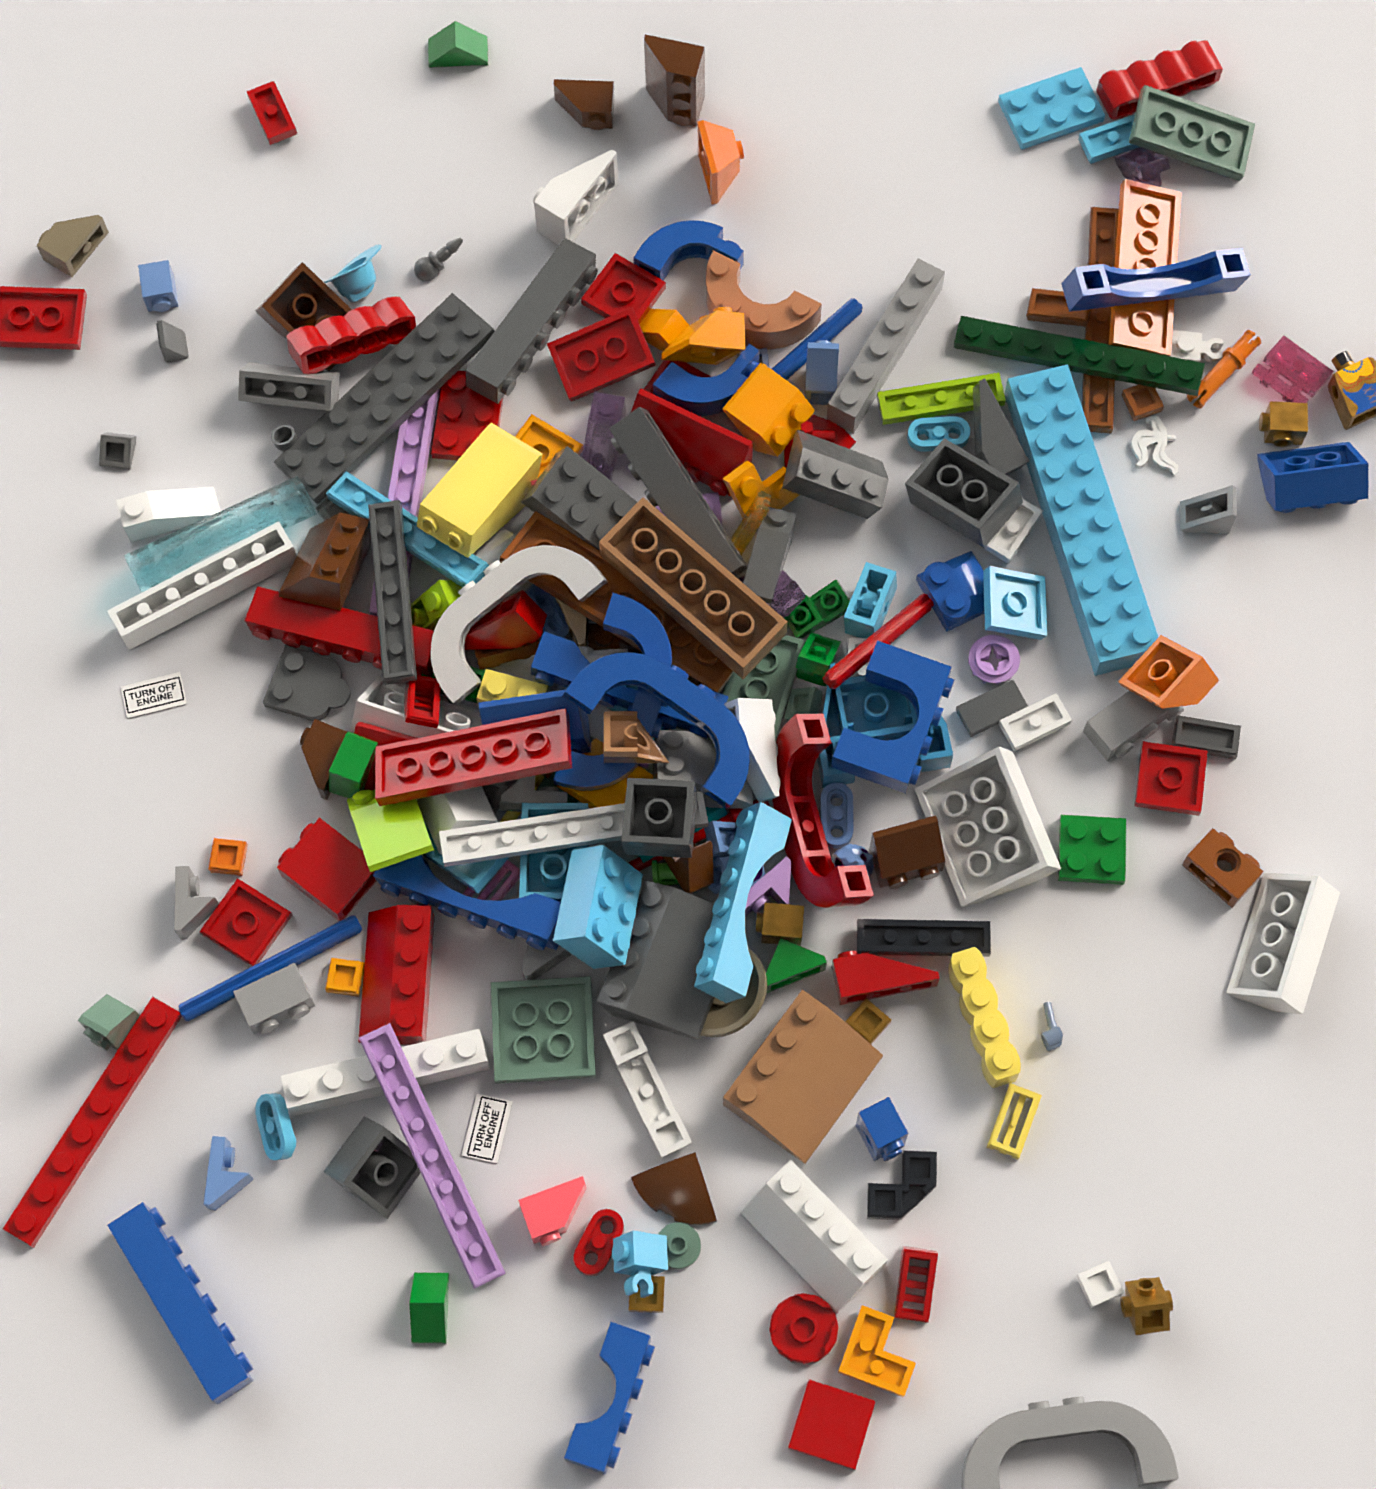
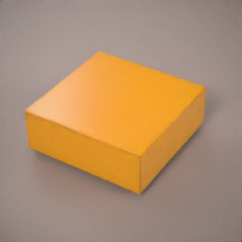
(345, 977)

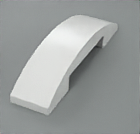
(646, 1089)

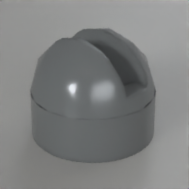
(284, 437)

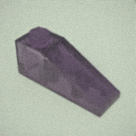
(598, 448)

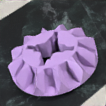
(1003, 649)

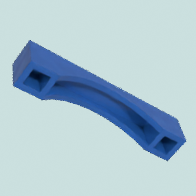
(1110, 286)
(560, 662)
(526, 917)

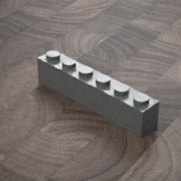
(531, 321)
(672, 487)

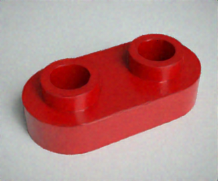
(597, 1242)

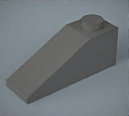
(993, 435)
(770, 553)

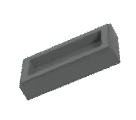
(990, 707)
(1215, 737)

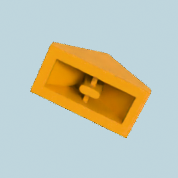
(662, 327)

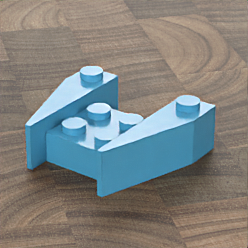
(877, 714)

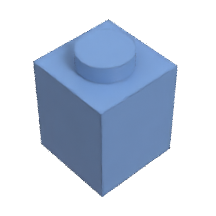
(158, 286)

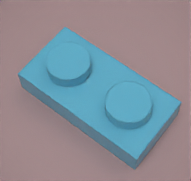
(1107, 140)

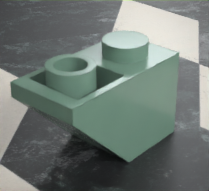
(108, 1022)

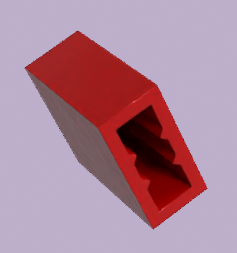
(327, 869)

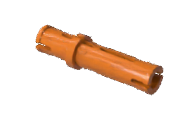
(1232, 359)

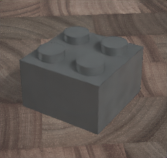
(659, 817)

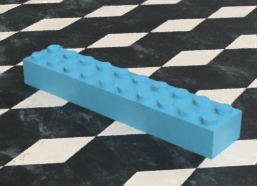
(1081, 518)

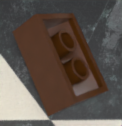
(675, 78)
(328, 562)

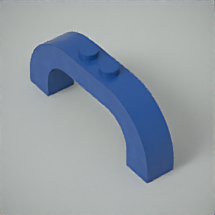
(641, 626)
(683, 696)

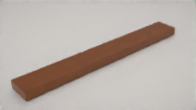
(1099, 391)

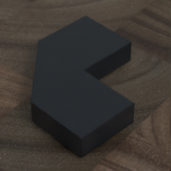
(897, 1200)

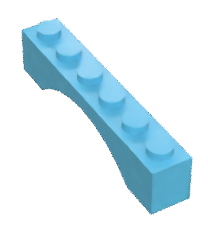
(726, 961)

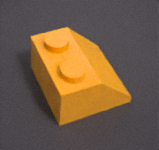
(709, 339)
(768, 410)

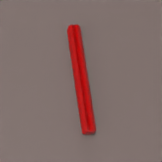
(887, 634)

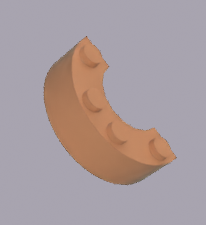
(765, 324)

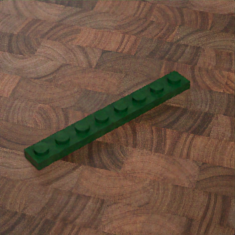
(1080, 355)

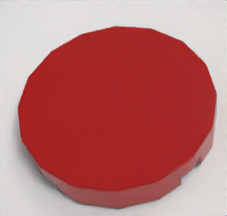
(803, 1328)

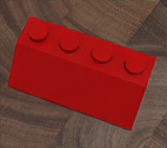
(701, 445)
(398, 971)

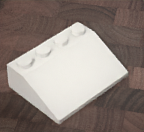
(988, 827)

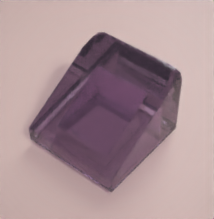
(788, 599)

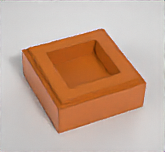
(228, 856)

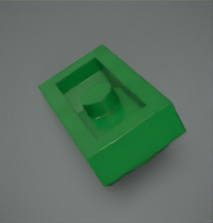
(816, 658)

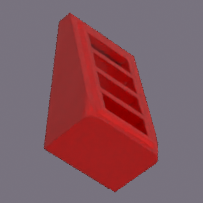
(422, 701)
(930, 1271)

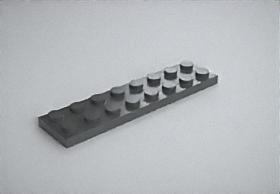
(385, 397)

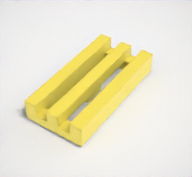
(1004, 1147)

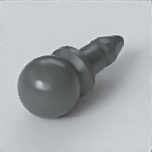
(427, 267)

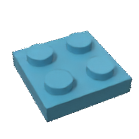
(1015, 603)

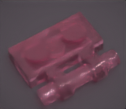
(1296, 366)

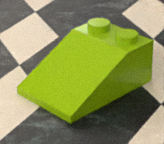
(388, 831)

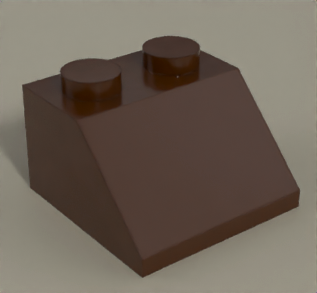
(907, 852)

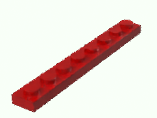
(92, 1122)

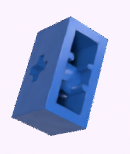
(882, 1130)

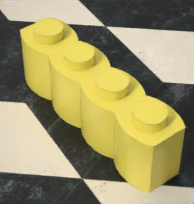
(988, 1026)

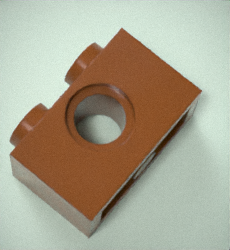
(1227, 885)

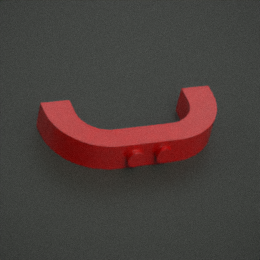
(806, 845)

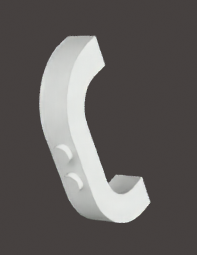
(480, 598)

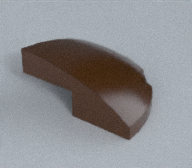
(677, 1190)

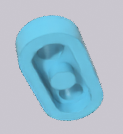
(936, 430)
(275, 1126)

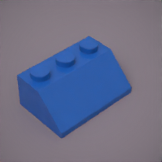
(1314, 476)
(539, 703)

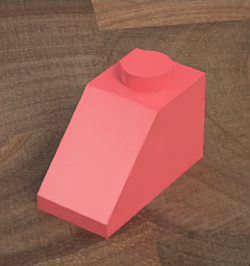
(552, 1210)

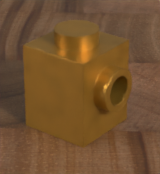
(1284, 423)
(780, 922)

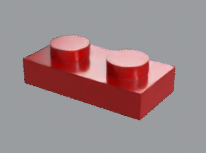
(272, 112)

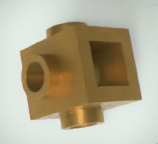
(1147, 1305)

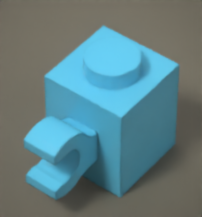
(641, 1257)

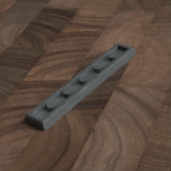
(392, 592)

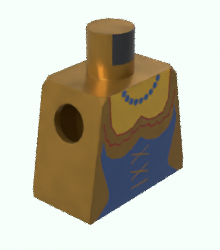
(1353, 389)

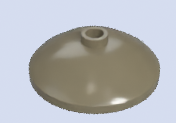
(733, 1016)

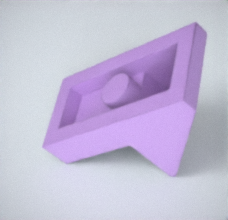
(774, 884)

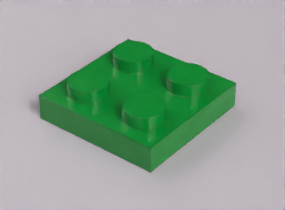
(1092, 849)

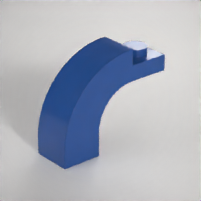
(684, 241)
(705, 394)

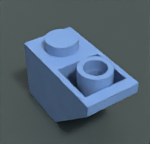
(821, 371)

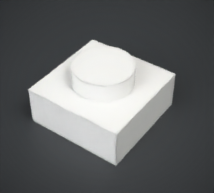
(1100, 1284)

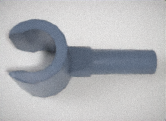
(1053, 1037)

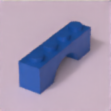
(595, 1441)

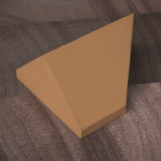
(628, 740)

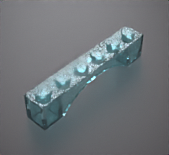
(183, 548)

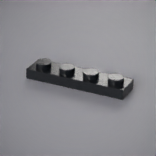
(922, 937)

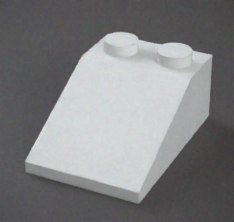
(575, 197)

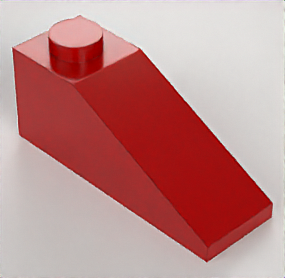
(508, 625)
(876, 977)

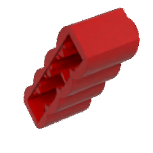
(1170, 71)
(348, 336)

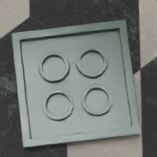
(543, 1030)

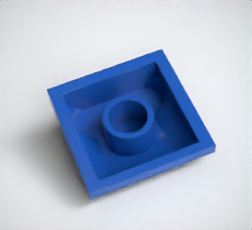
(955, 589)

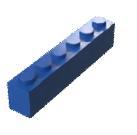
(180, 1302)

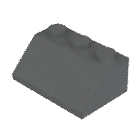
(835, 475)

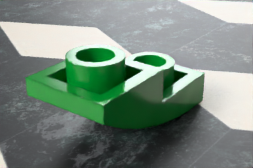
(818, 610)

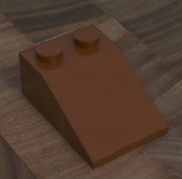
(300, 302)

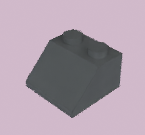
(374, 1167)

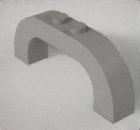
(1142, 1437)

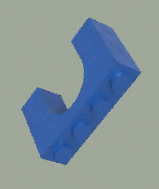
(895, 761)

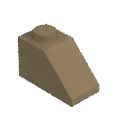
(72, 242)

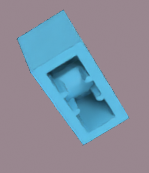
(870, 601)

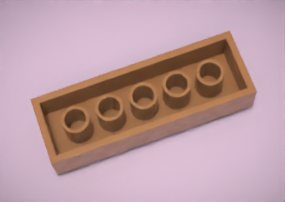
(693, 588)

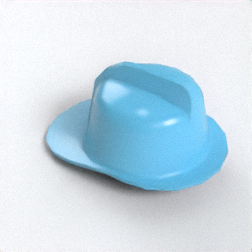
(357, 277)

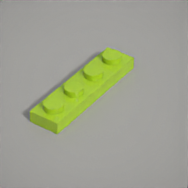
(934, 399)

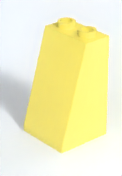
(480, 491)

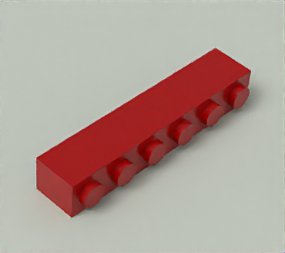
(327, 630)

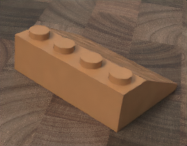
(802, 1077)

